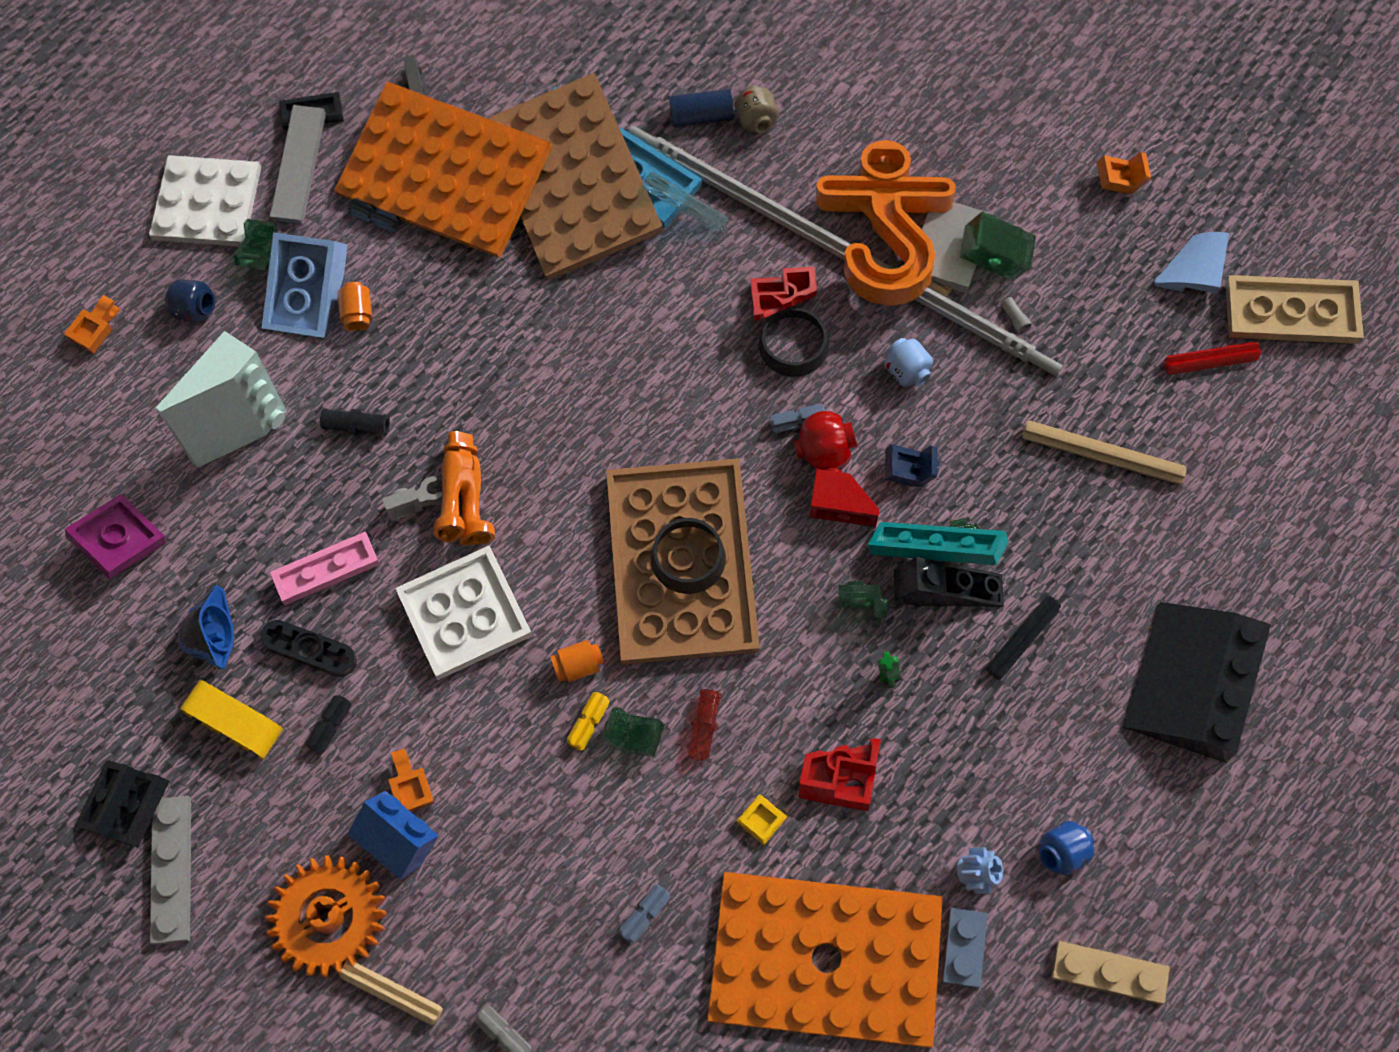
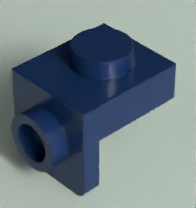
(911, 466)

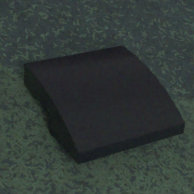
(122, 803)

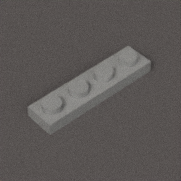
(171, 871)

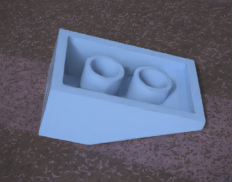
(303, 284)

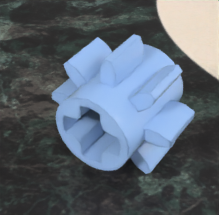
(980, 870)

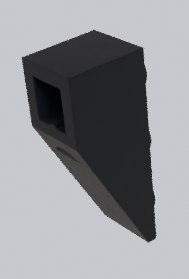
(946, 584)

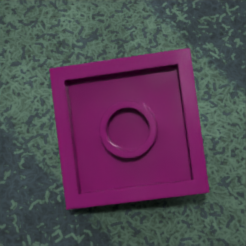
(114, 536)

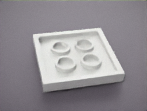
(205, 200)
(463, 612)

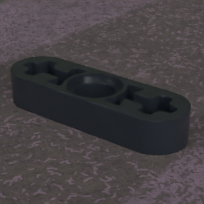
(289, 631)

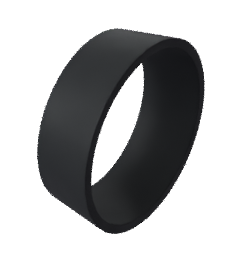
(793, 368)
(695, 585)

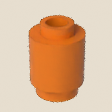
(354, 306)
(577, 661)

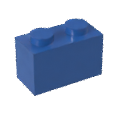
(392, 834)

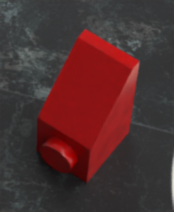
(841, 499)

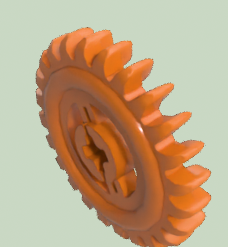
(294, 934)

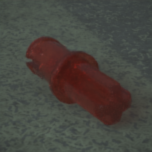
(704, 724)

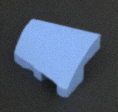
(1197, 264)

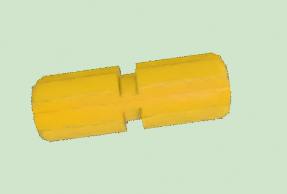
(585, 726)

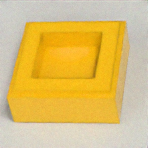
(761, 819)

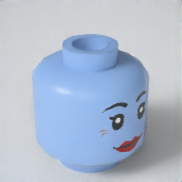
(908, 362)

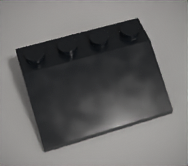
(1198, 679)

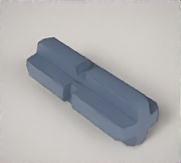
(790, 420)
(639, 920)

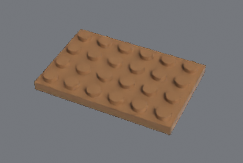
(589, 187)
(669, 624)

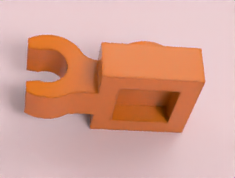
(92, 328)
(410, 786)

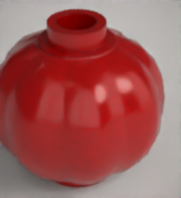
(826, 441)

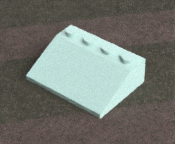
(222, 402)

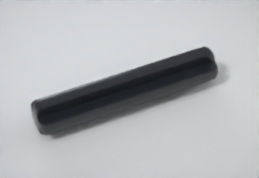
(1023, 637)

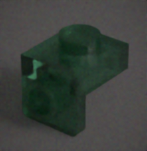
(256, 247)
(858, 595)
(633, 733)

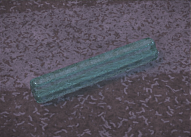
(685, 202)

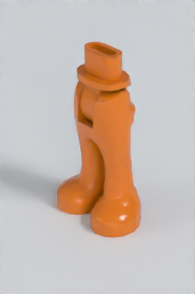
(461, 474)

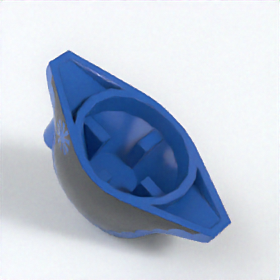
(208, 630)

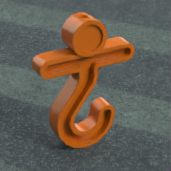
(885, 197)

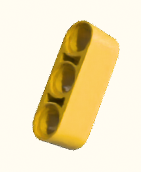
(232, 718)

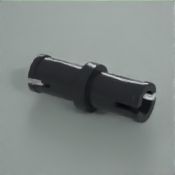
(355, 421)

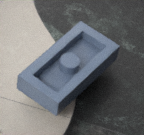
(965, 948)

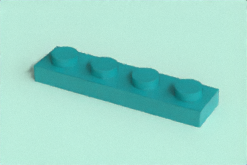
(938, 543)

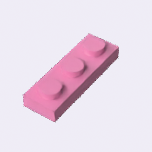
(324, 568)

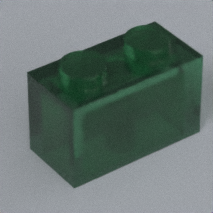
(997, 246)

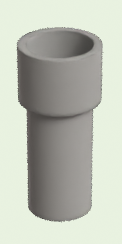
(1015, 314)

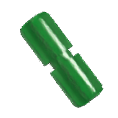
(889, 669)

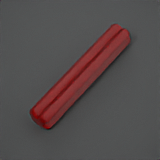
(1212, 358)

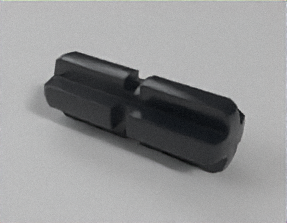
(368, 213)
(332, 717)

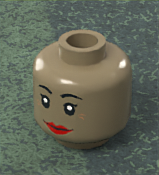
(756, 109)

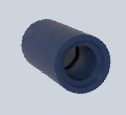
(701, 107)

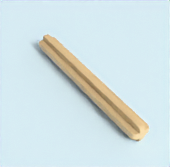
(1104, 452)

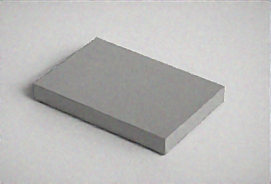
(946, 234)

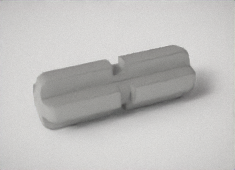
(496, 1028)

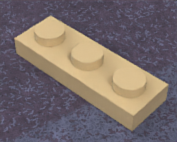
(1110, 972)

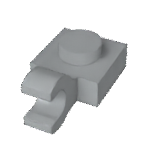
(409, 501)

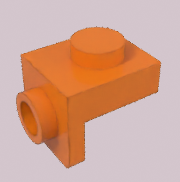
(1122, 174)

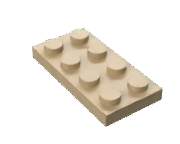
(1294, 309)

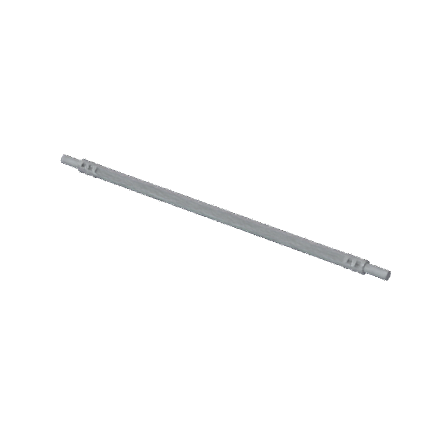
(1006, 341)

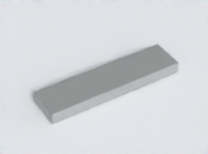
(298, 164)

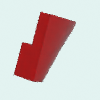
(779, 293)
(828, 772)

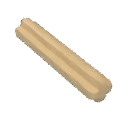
(391, 992)

